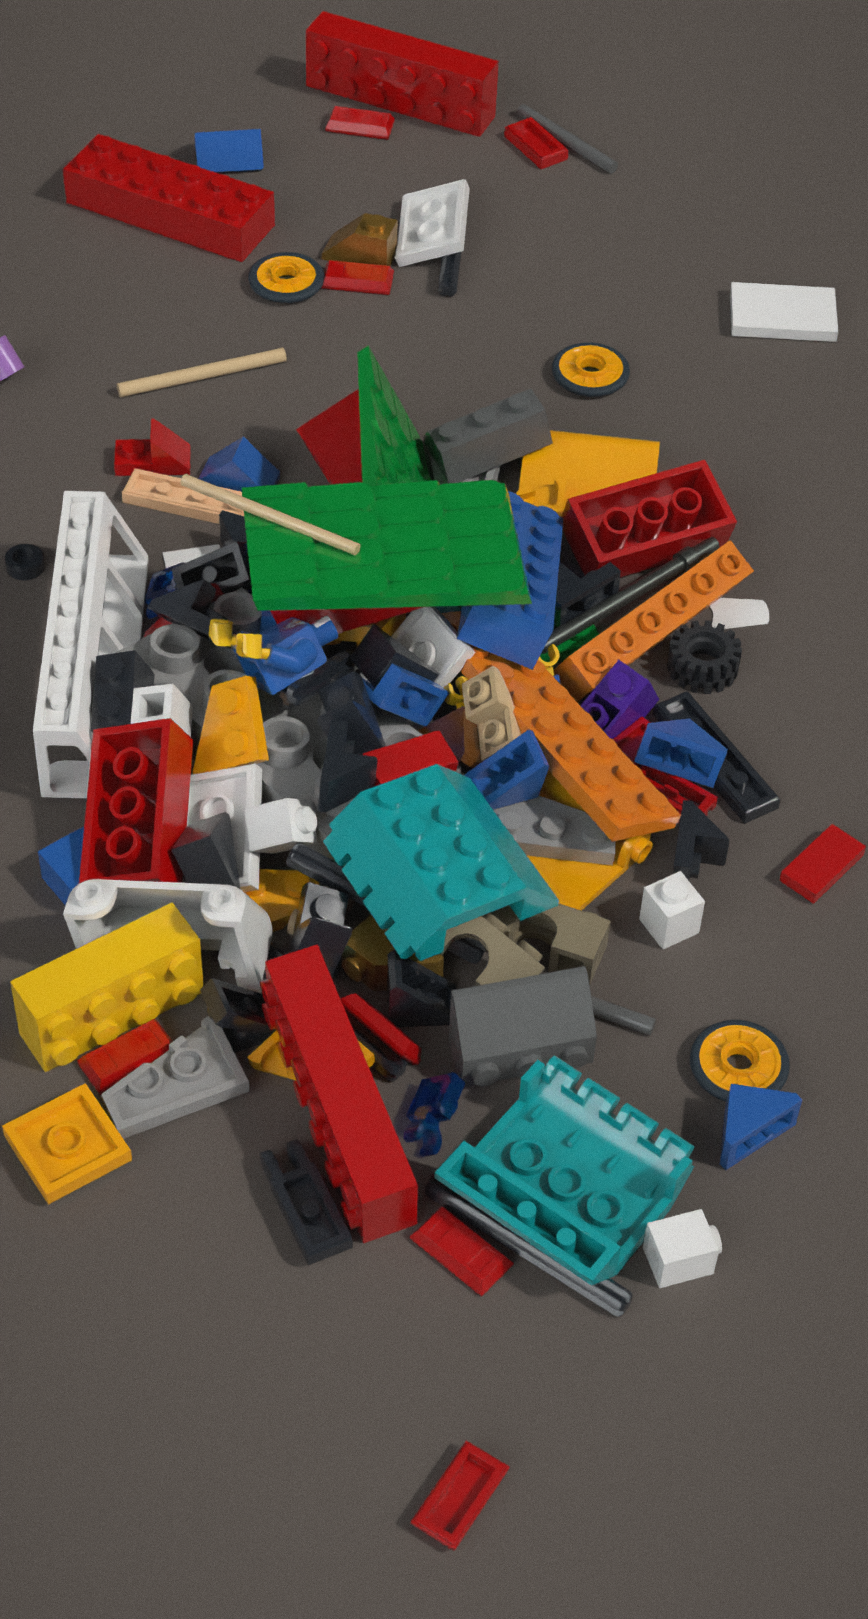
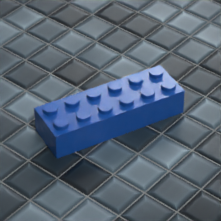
(522, 630)

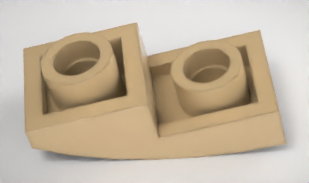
(491, 708)

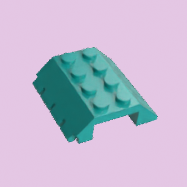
(432, 859)
(572, 1171)

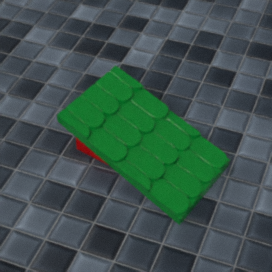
(367, 434)
(416, 550)

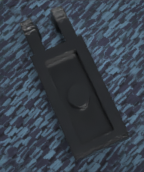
(307, 1205)

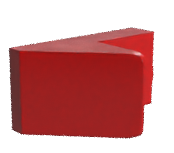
(161, 454)

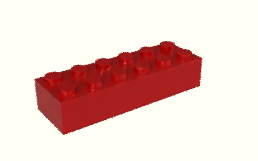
(401, 73)
(169, 197)
(340, 1095)

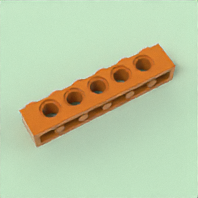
(653, 620)

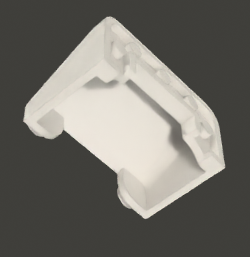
(217, 913)

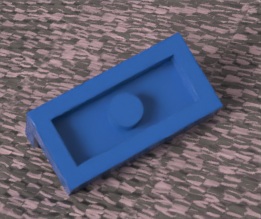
(229, 150)
(407, 695)

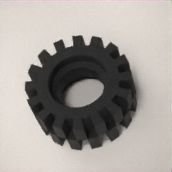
(706, 641)

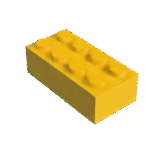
(108, 986)

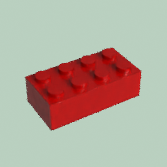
(647, 519)
(136, 802)

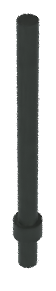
(680, 563)

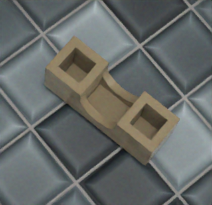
(573, 935)
(506, 958)

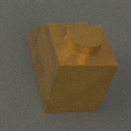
(364, 240)
(367, 955)

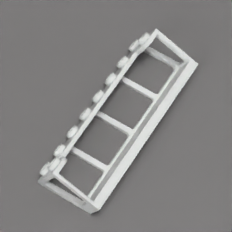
(76, 626)

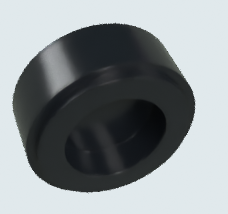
(24, 562)

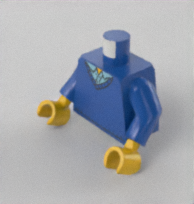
(278, 653)

